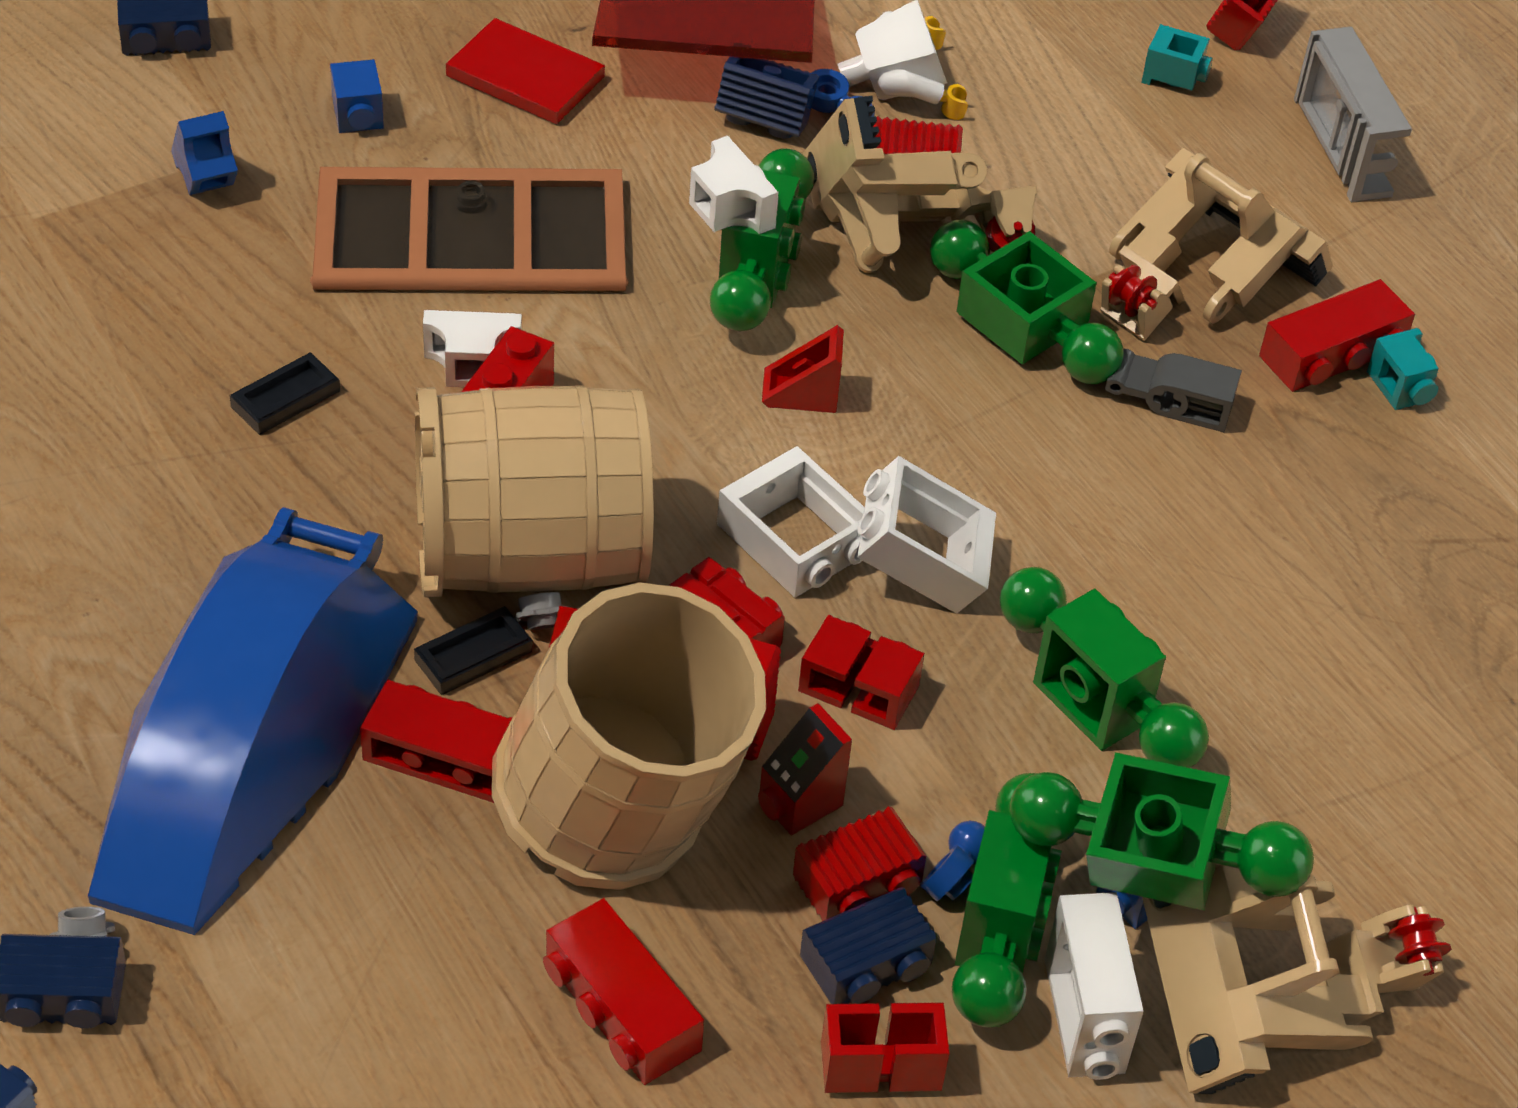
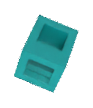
(1177, 58)
(1403, 369)

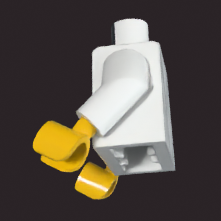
(903, 60)

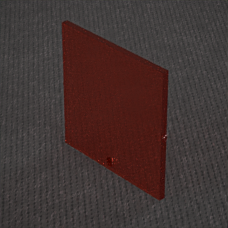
(709, 27)

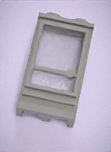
(1350, 111)

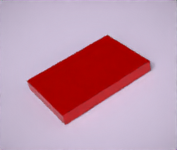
(525, 70)

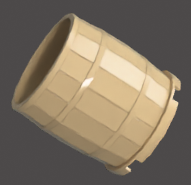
(533, 488)
(628, 735)

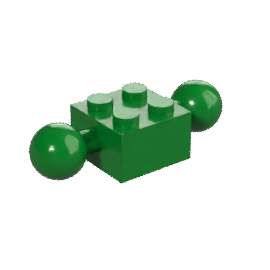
(755, 263)
(1027, 299)
(1101, 669)
(1161, 832)
(1002, 918)

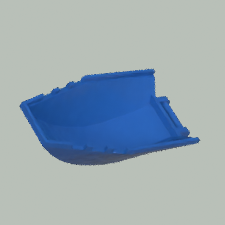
(247, 719)

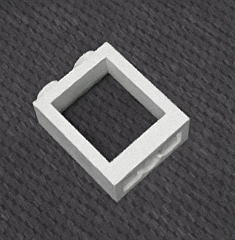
(773, 486)
(965, 523)
(1093, 985)

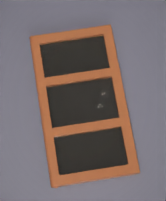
(469, 229)

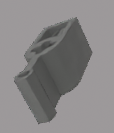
(1179, 387)

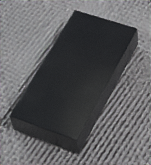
(284, 393)
(473, 650)

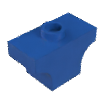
(204, 153)

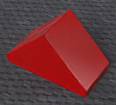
(807, 376)

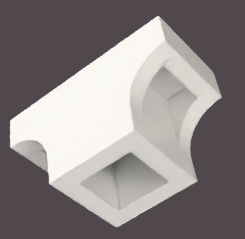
(732, 190)
(464, 340)

